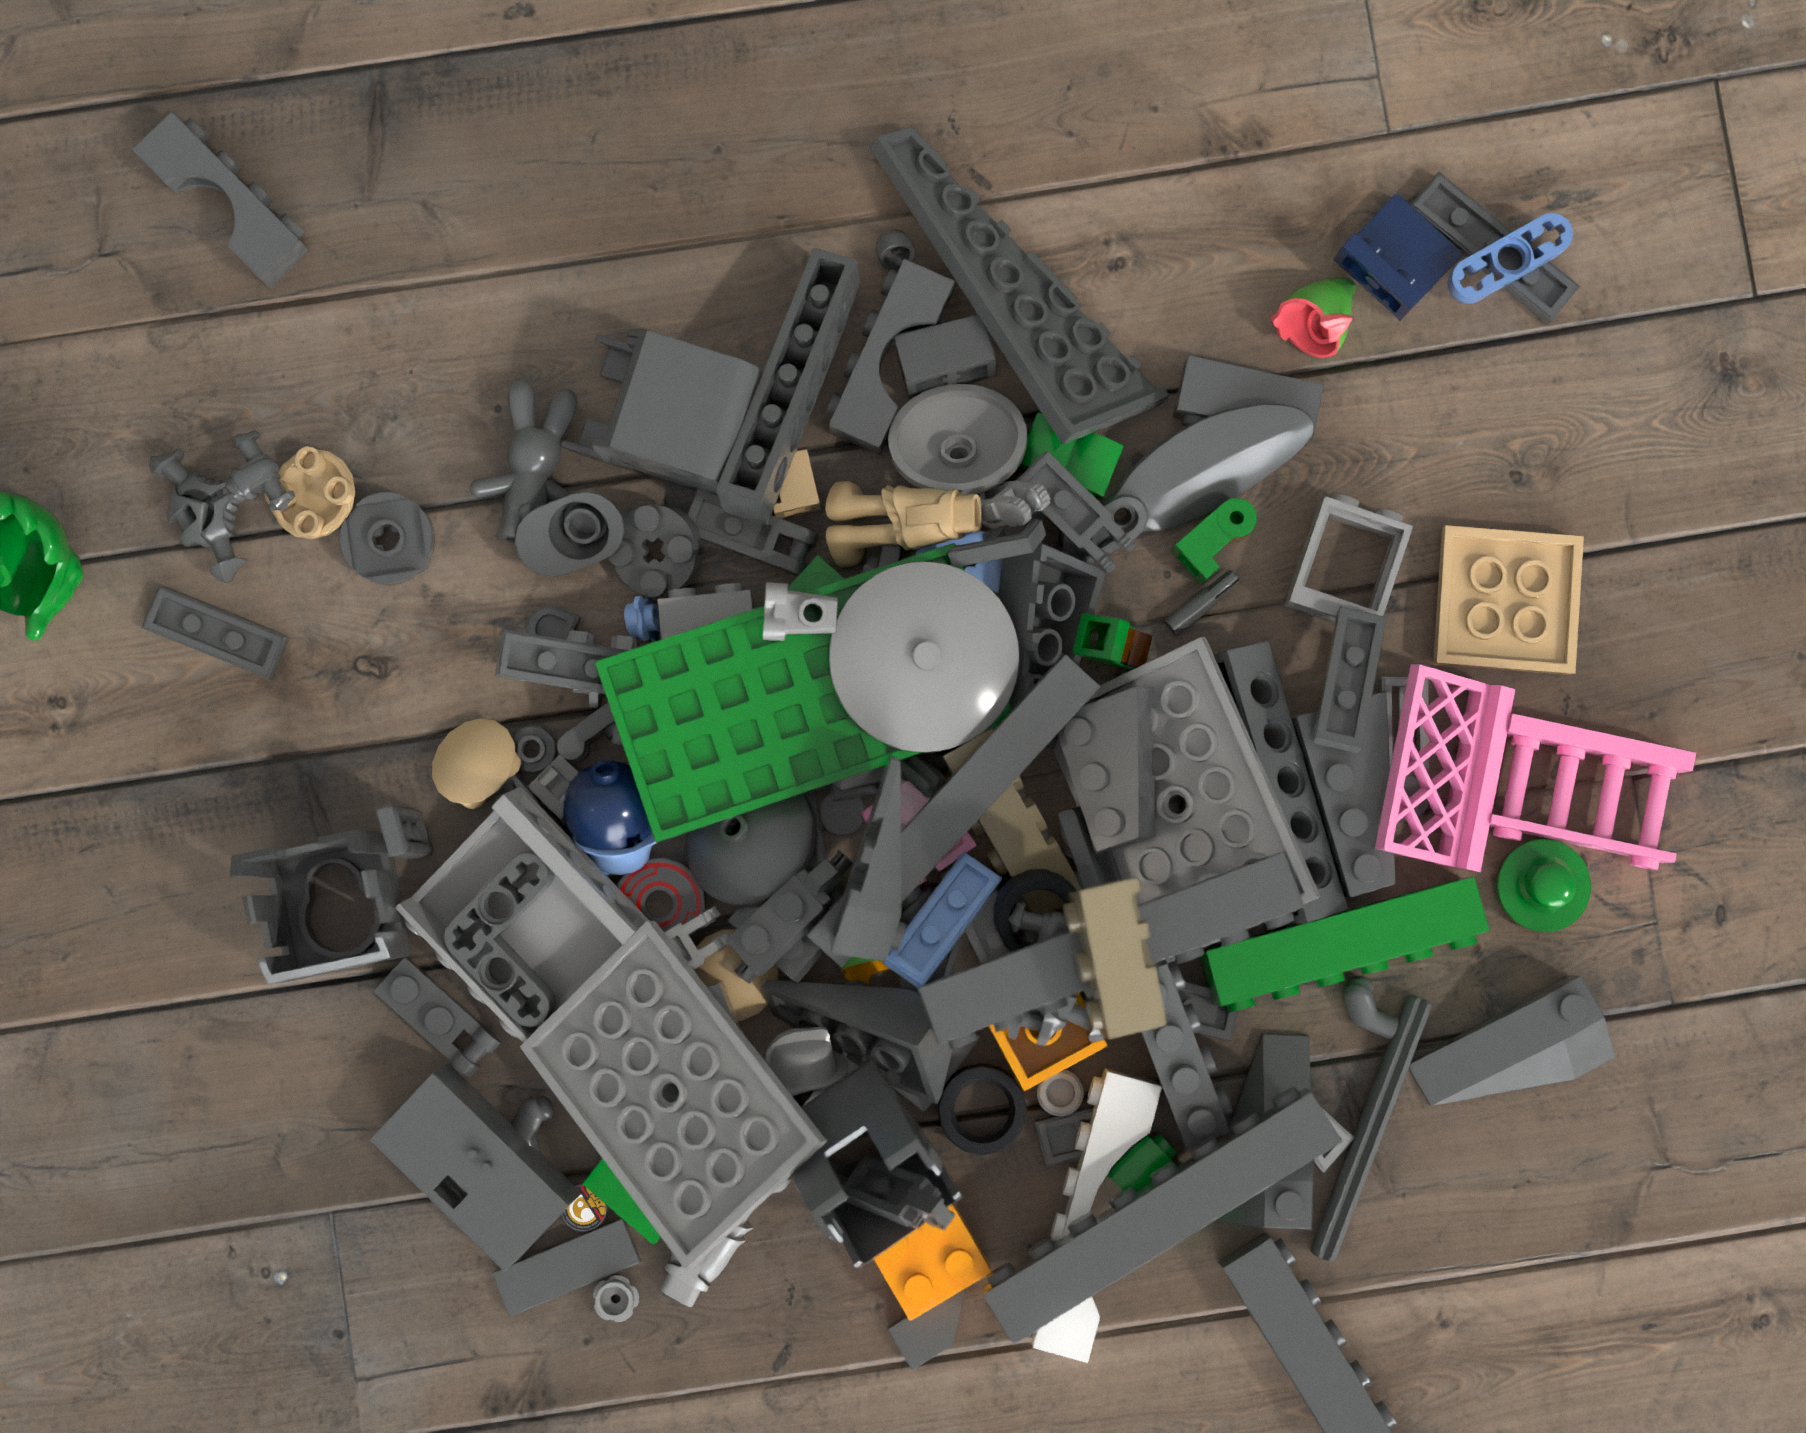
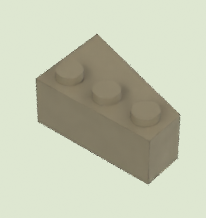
(1115, 959)

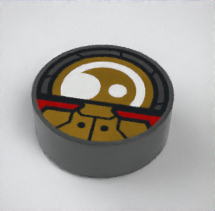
(586, 1211)

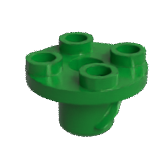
(1543, 885)

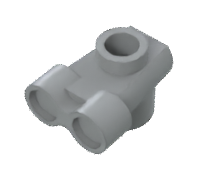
(785, 612)

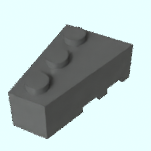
(1111, 767)

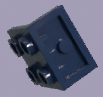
(1398, 256)

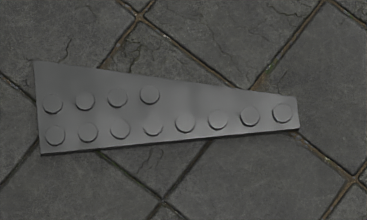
(1030, 313)

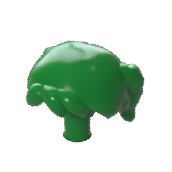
(35, 563)

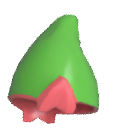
(1317, 316)

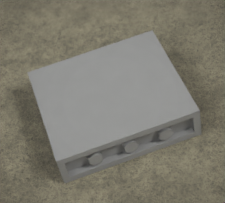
(559, 935)

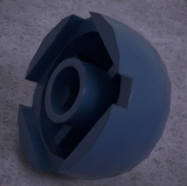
(605, 806)

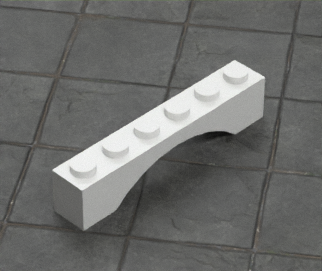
(1119, 1119)

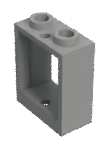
(1346, 511)

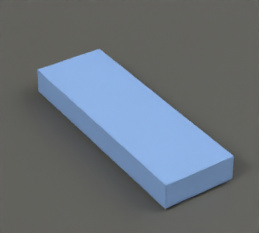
(943, 920)

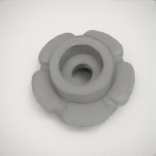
(603, 1298)

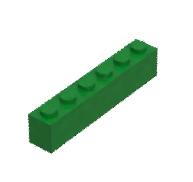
(1345, 941)

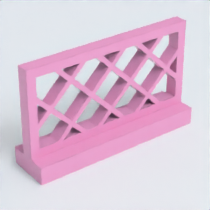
(1471, 775)

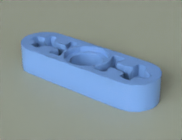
(1544, 252)

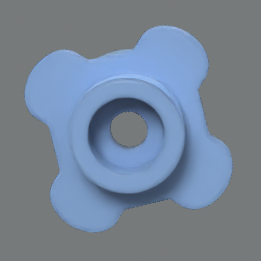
(642, 619)

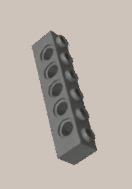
(789, 386)
(1262, 705)

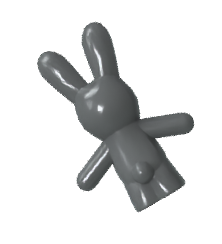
(531, 457)

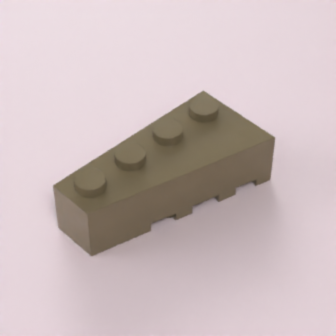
(1016, 835)

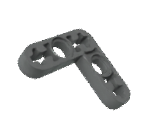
(491, 945)

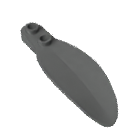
(1201, 469)

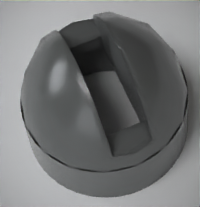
(893, 239)

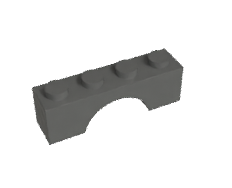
(184, 162)
(913, 302)

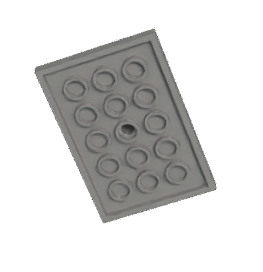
(1212, 764)
(672, 1094)

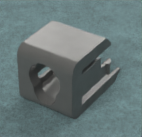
(673, 410)
(287, 911)
(841, 1114)

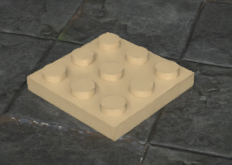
(1508, 600)

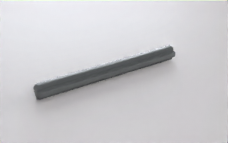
(1370, 1128)

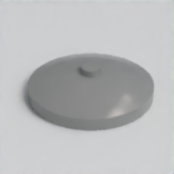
(923, 657)

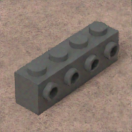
(1185, 1066)

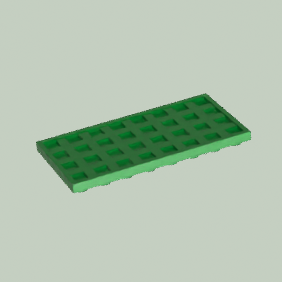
(738, 719)

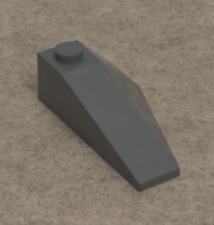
(871, 903)
(1528, 1045)
(1275, 1067)

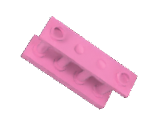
(1617, 756)

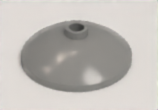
(958, 439)

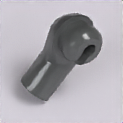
(1363, 1010)
(529, 1118)

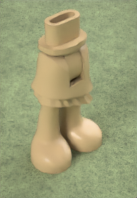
(917, 517)

